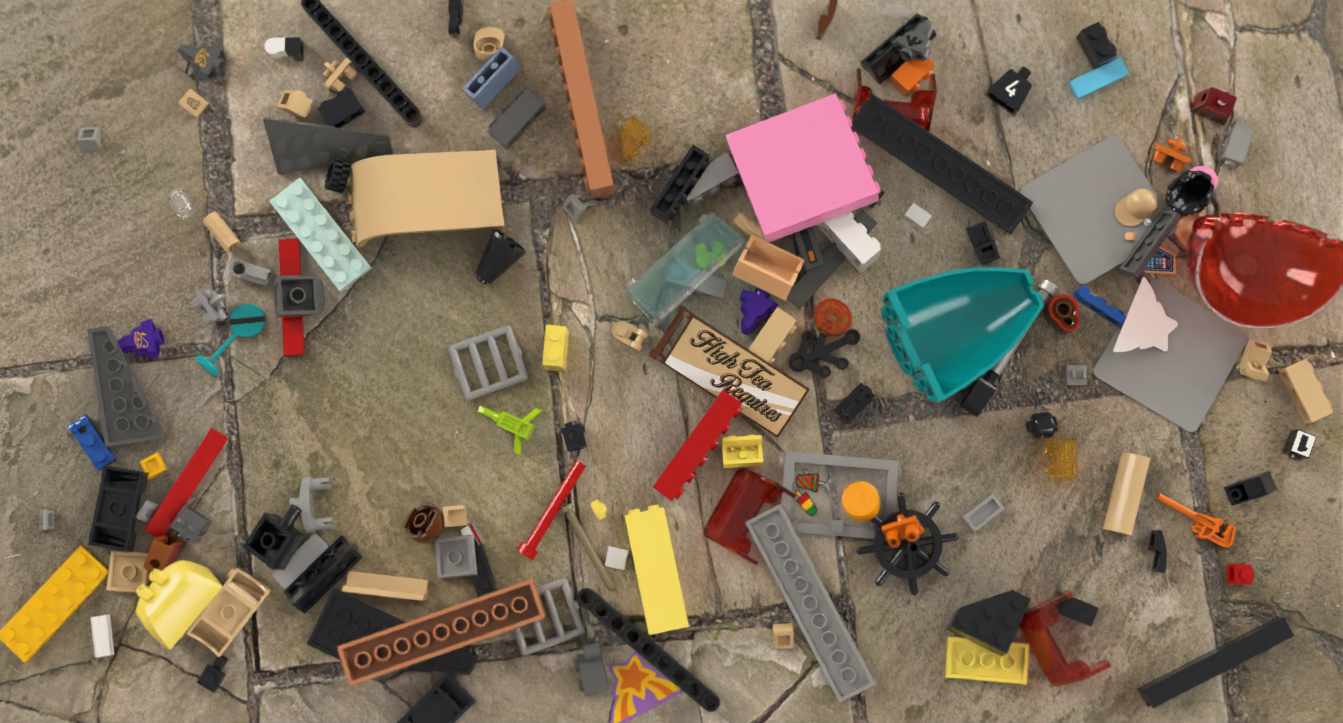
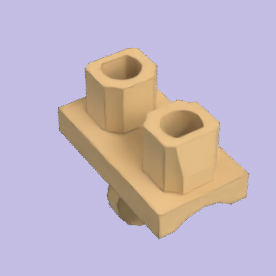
(345, 68)

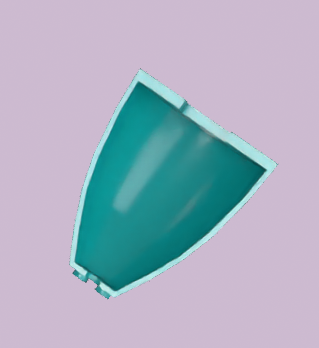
(958, 325)

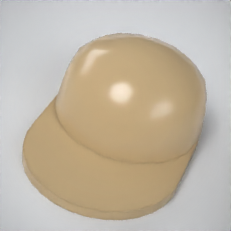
(488, 42)
(1135, 207)

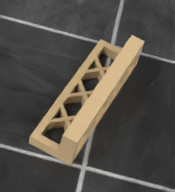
(386, 585)

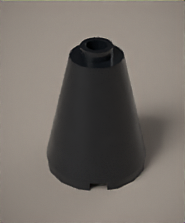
(498, 257)

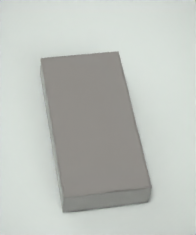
(983, 513)

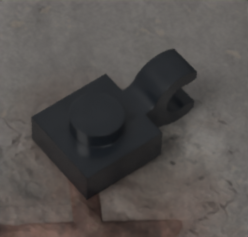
(213, 675)

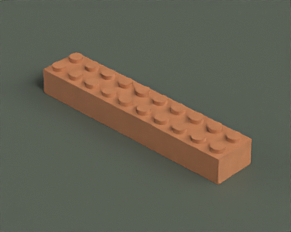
(582, 104)
(441, 632)

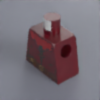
(1214, 105)

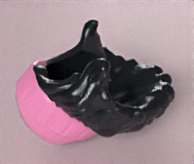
(1191, 190)

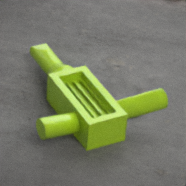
(513, 424)

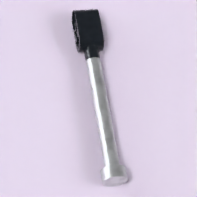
(984, 386)

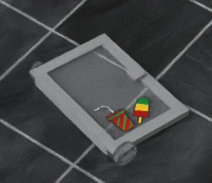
(819, 488)

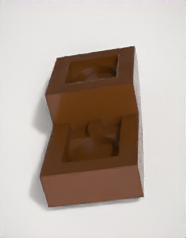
(825, 20)

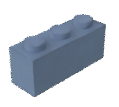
(492, 78)

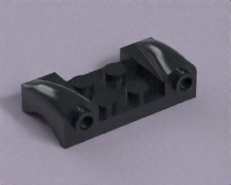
(117, 508)

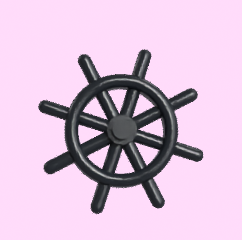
(909, 548)

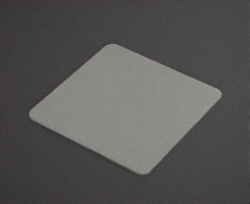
(1079, 203)
(1189, 374)

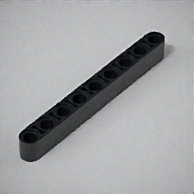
(367, 67)
(655, 656)

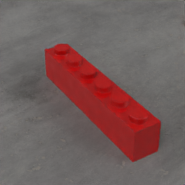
(697, 445)

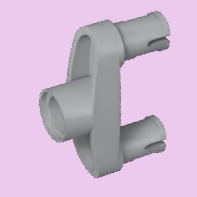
(305, 503)

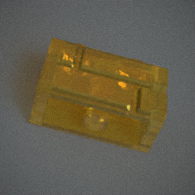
(1062, 458)

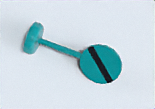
(245, 322)

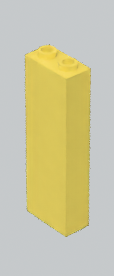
(656, 570)

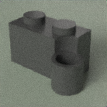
(592, 670)

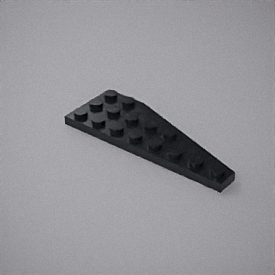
(350, 619)

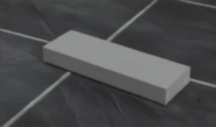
(301, 560)

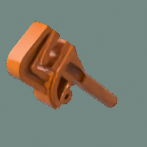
(1205, 525)

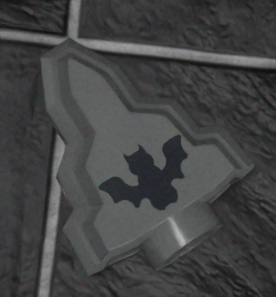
(915, 43)

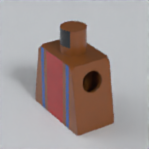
(163, 552)

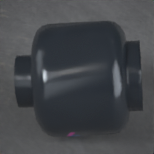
(1042, 425)

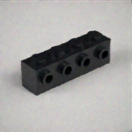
(679, 184)

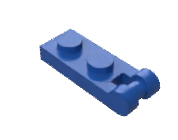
(1099, 306)
(92, 443)

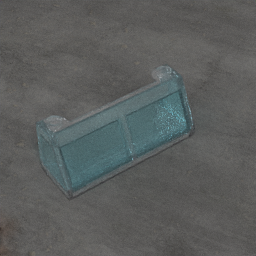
(684, 267)

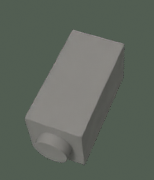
(1236, 144)

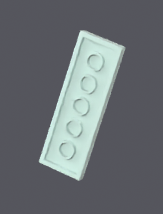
(320, 234)

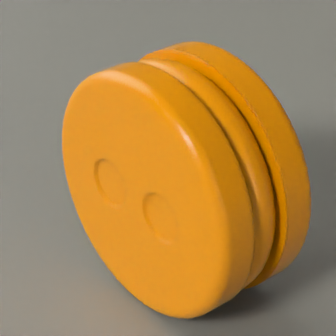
(861, 501)

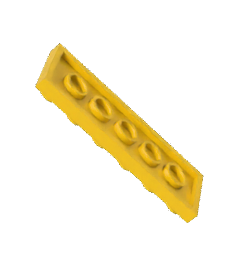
(53, 603)

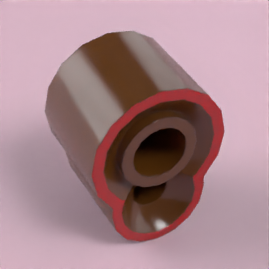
(1062, 314)

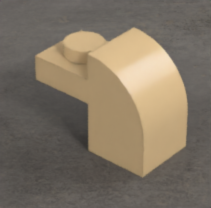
(1255, 360)

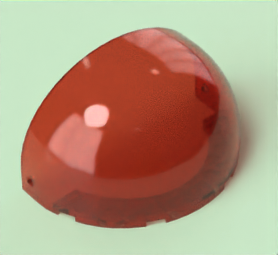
(1263, 269)

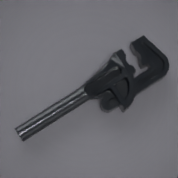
(456, 17)

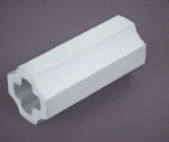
(102, 635)

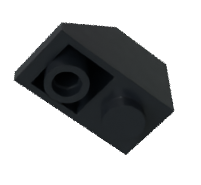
(1250, 488)

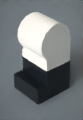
(285, 47)

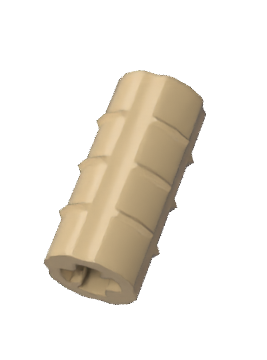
(748, 226)
(221, 232)

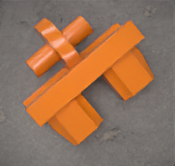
(1179, 160)
(902, 529)

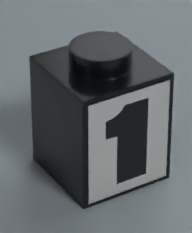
(1299, 445)

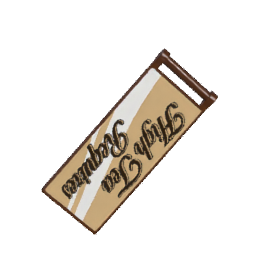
(721, 363)

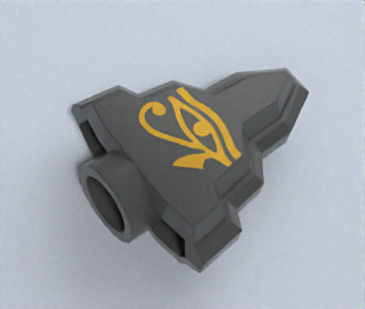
(204, 59)

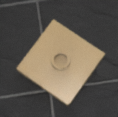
(127, 571)

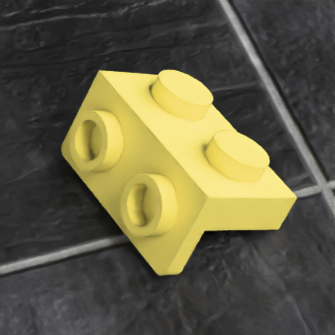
(742, 451)

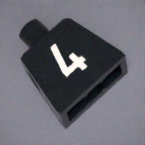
(1011, 90)

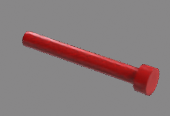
(551, 511)

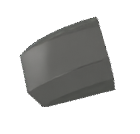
(298, 295)

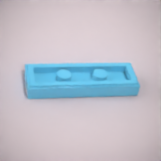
(1098, 78)

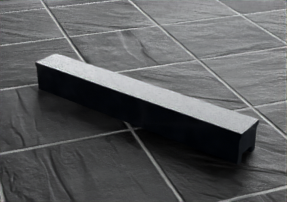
(1216, 662)

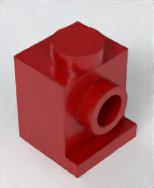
(1240, 574)

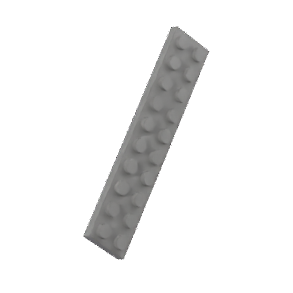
(810, 603)

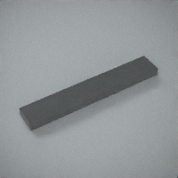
(832, 260)

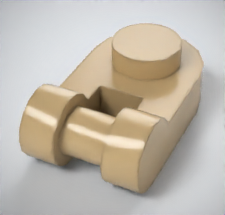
(622, 332)

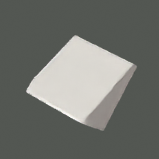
(616, 558)

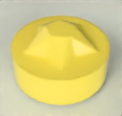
(599, 509)

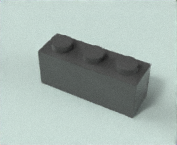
(516, 118)

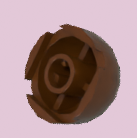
(424, 523)

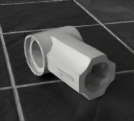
(251, 272)

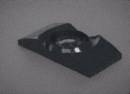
(441, 704)

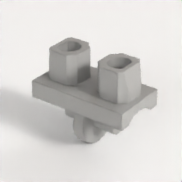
(212, 303)

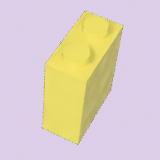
(555, 348)

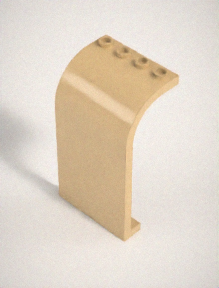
(424, 194)

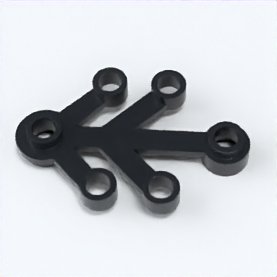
(820, 352)

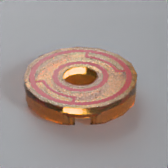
(834, 307)

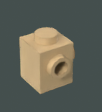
(295, 103)

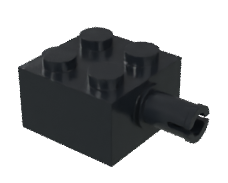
(275, 538)

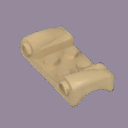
(229, 610)

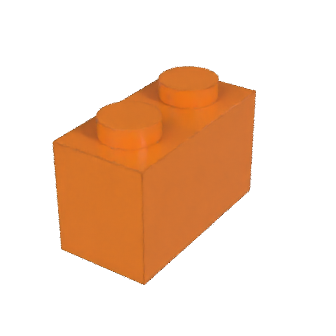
(910, 74)

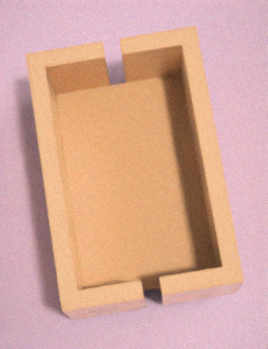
(768, 267)

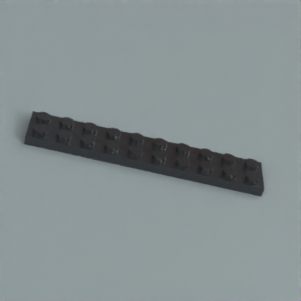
(941, 164)

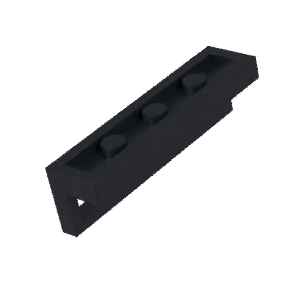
(884, 53)
(324, 577)

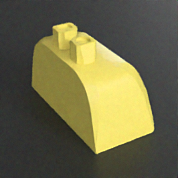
(175, 599)

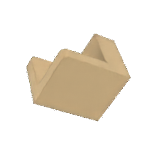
(455, 516)

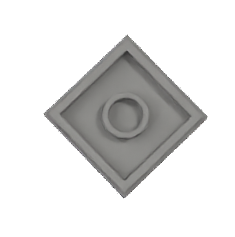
(455, 556)

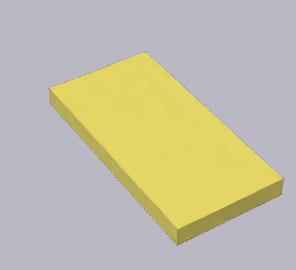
(975, 662)

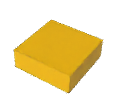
(153, 465)

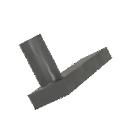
(1149, 244)

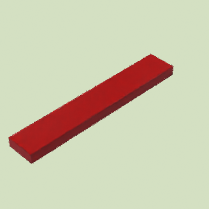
(292, 326)
(186, 483)

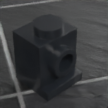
(577, 443)

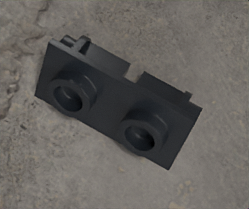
(854, 403)

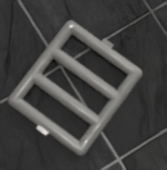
(486, 387)
(561, 635)

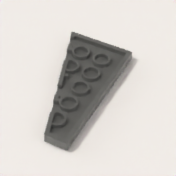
(312, 145)
(122, 403)

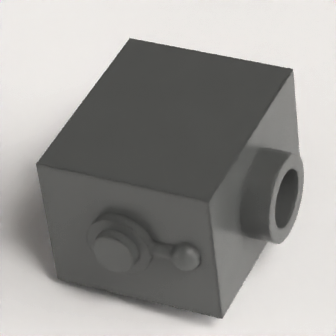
(191, 524)

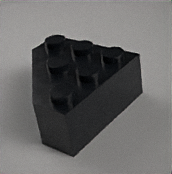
(991, 621)

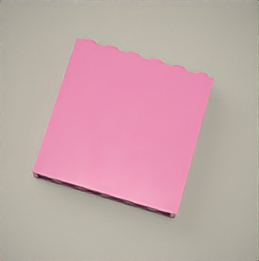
(803, 167)

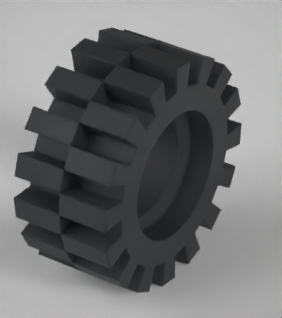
(337, 174)

